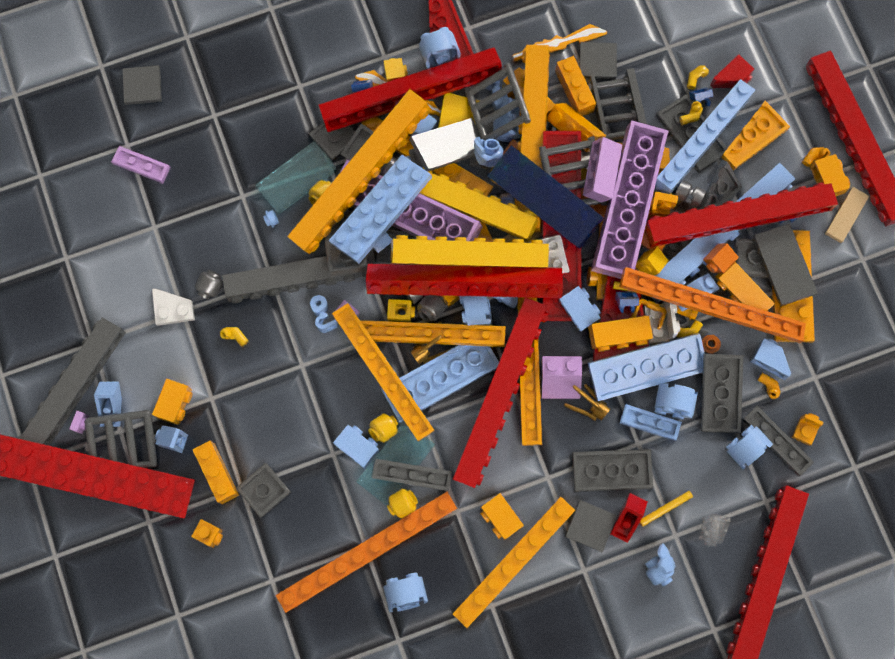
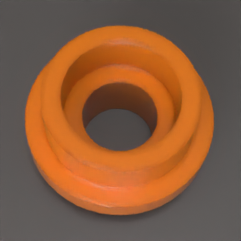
(717, 344)

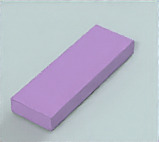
(140, 164)

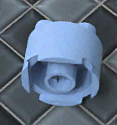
(439, 47)
(476, 310)
(676, 401)
(749, 447)
(405, 593)

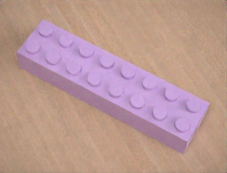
(631, 200)
(429, 218)

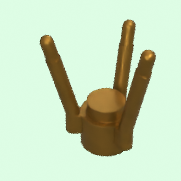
(421, 353)
(599, 408)

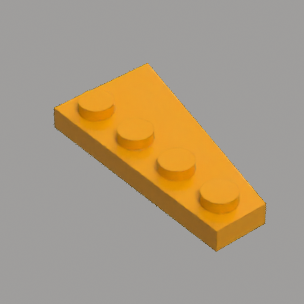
(758, 133)

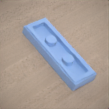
(650, 422)

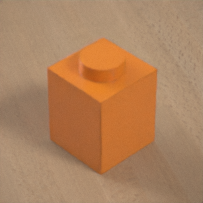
(720, 258)

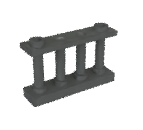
(632, 97)

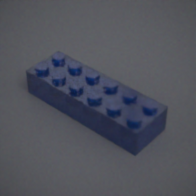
(545, 197)

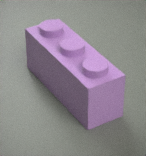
(602, 170)

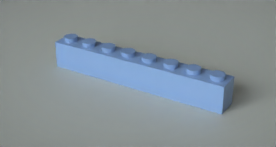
(703, 138)

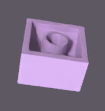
(559, 376)

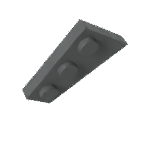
(722, 187)

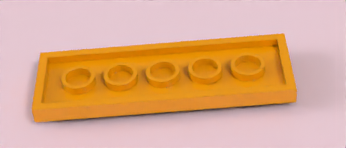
(802, 309)

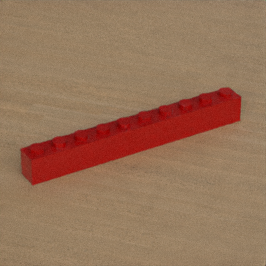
(426, 84)
(855, 133)
(740, 215)
(464, 280)
(499, 393)
(768, 574)

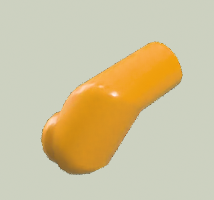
(815, 154)
(771, 385)

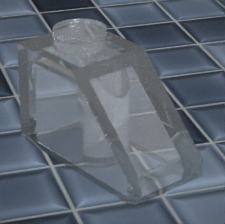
(714, 529)

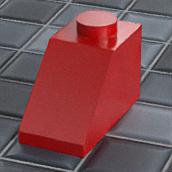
(732, 73)
(629, 517)

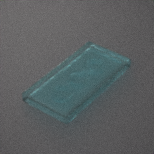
(296, 177)
(399, 448)

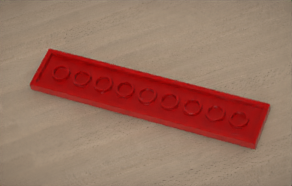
(573, 254)
(95, 476)

